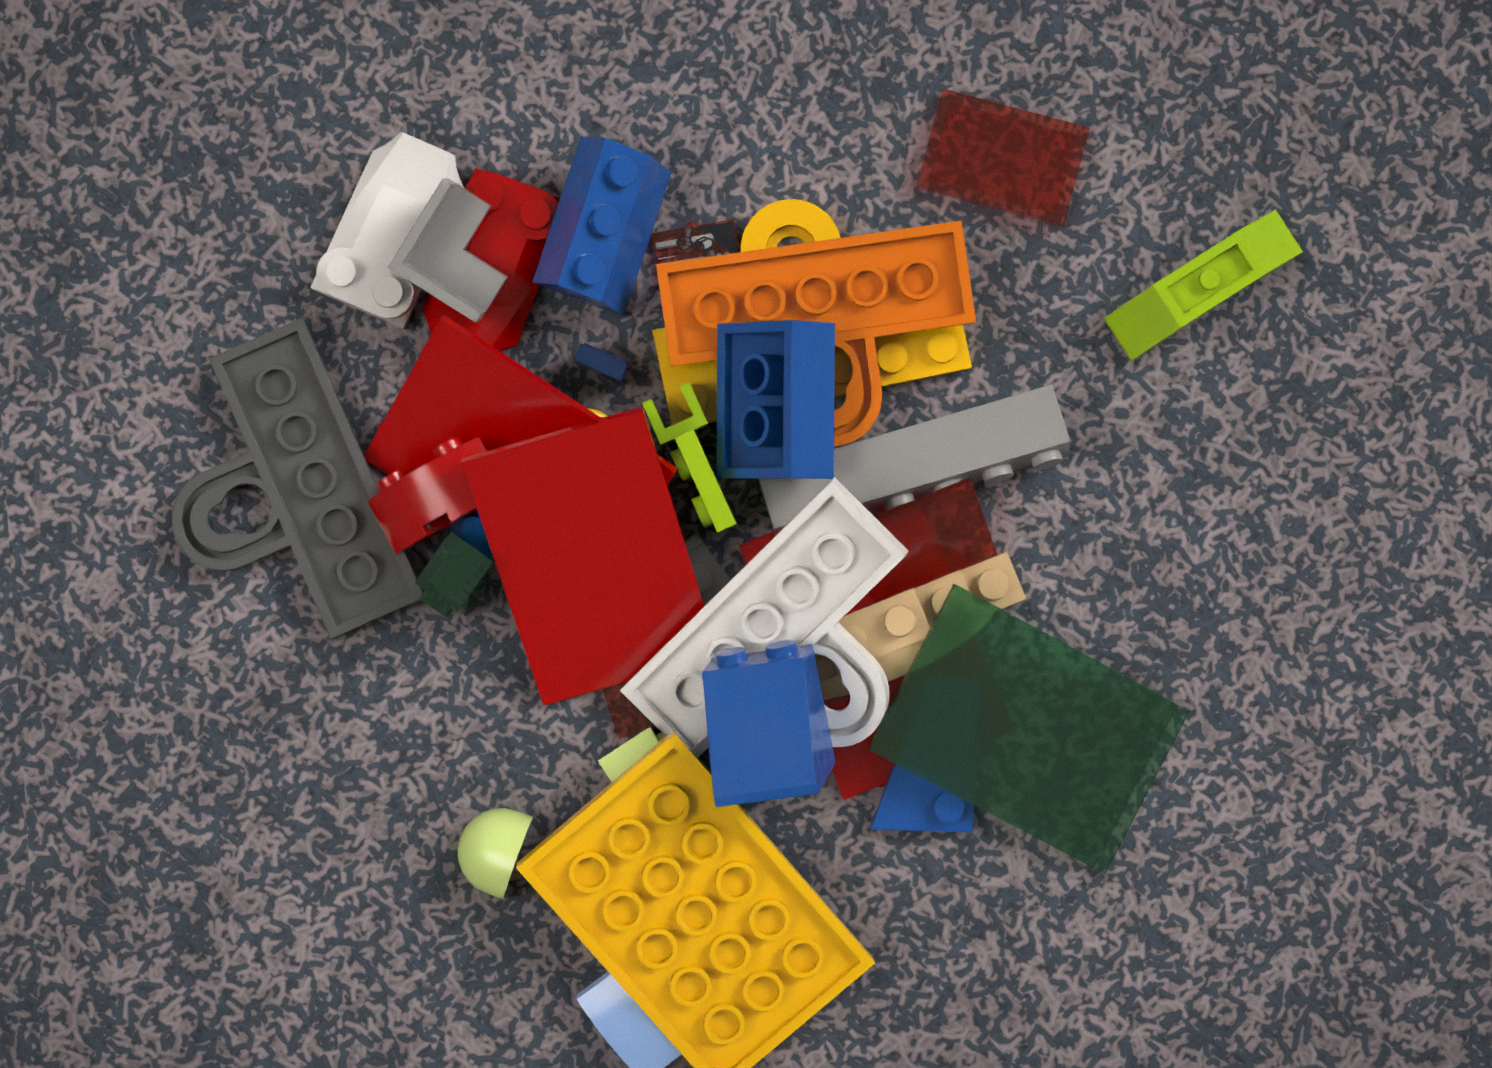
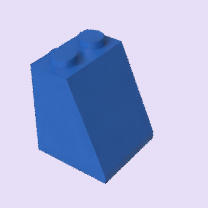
(766, 724)

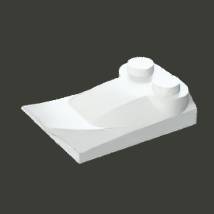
(375, 224)

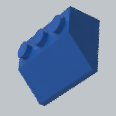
(602, 224)
(775, 400)

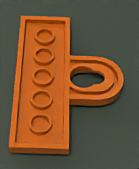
(859, 282)

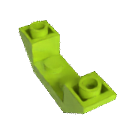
(1202, 284)

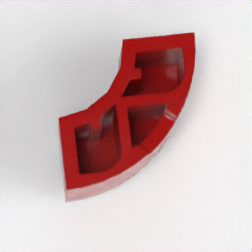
(427, 499)

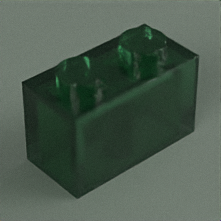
(455, 576)

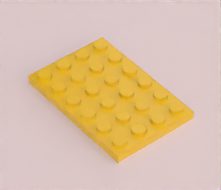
(695, 911)

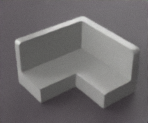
(436, 255)

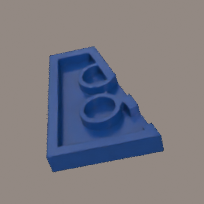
(920, 806)

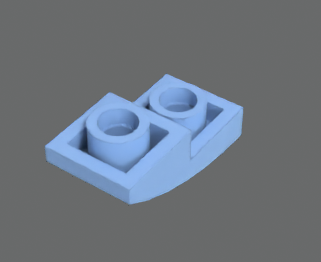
(626, 1025)

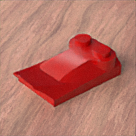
(511, 242)

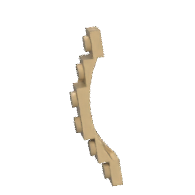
(899, 624)

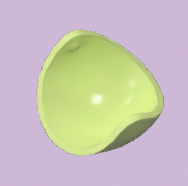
(491, 848)

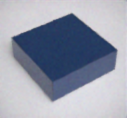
(601, 363)

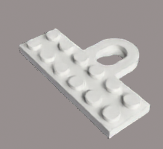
(785, 592)

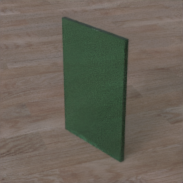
(1028, 729)

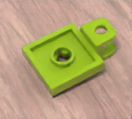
(692, 461)

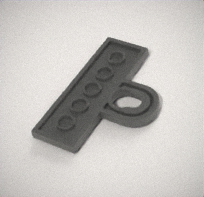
(314, 479)

